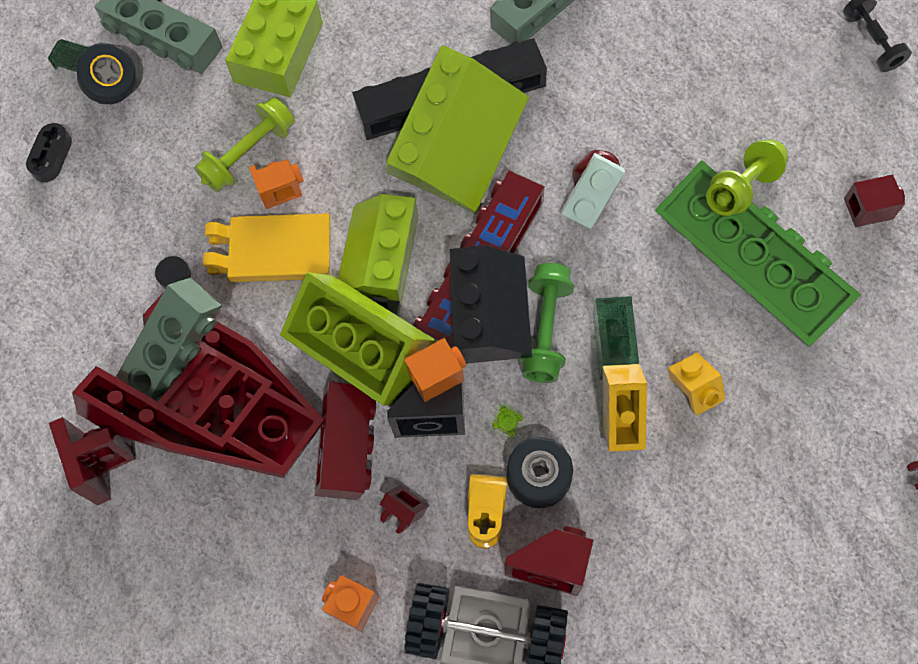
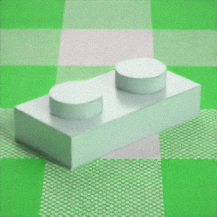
(593, 191)

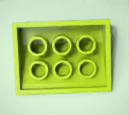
(457, 130)

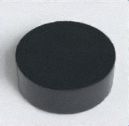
(171, 270)

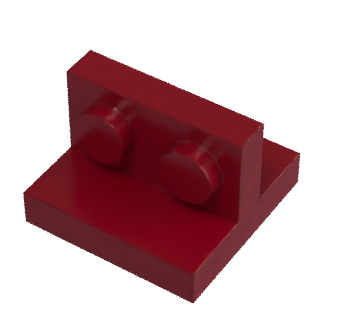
(88, 457)

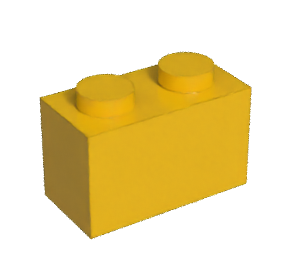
(624, 407)

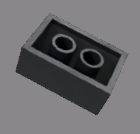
(490, 304)

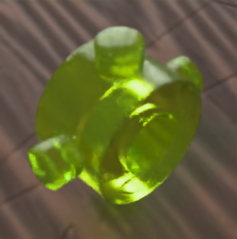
(507, 421)

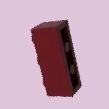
(344, 442)

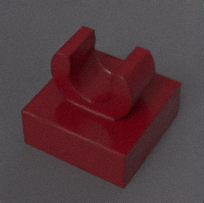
(404, 506)

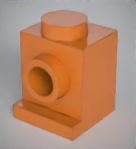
(277, 182)

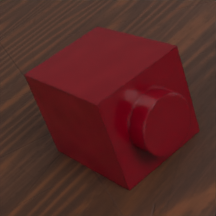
(874, 200)

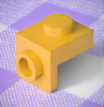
(699, 382)

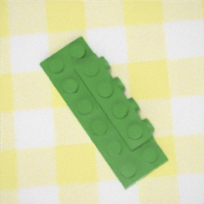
(761, 258)

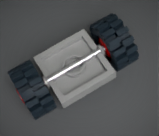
(482, 628)

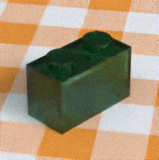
(614, 332)

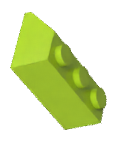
(380, 246)

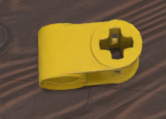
(486, 504)

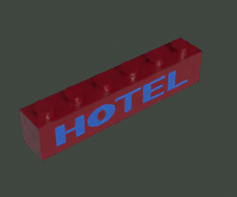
(499, 226)

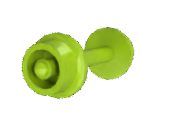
(274, 118)
(732, 191)

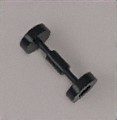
(893, 56)

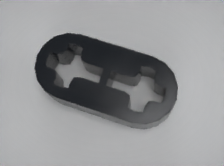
(44, 152)

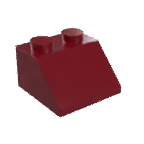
(553, 561)

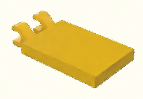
(270, 247)

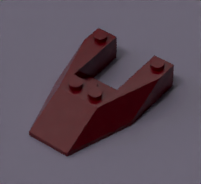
(221, 409)

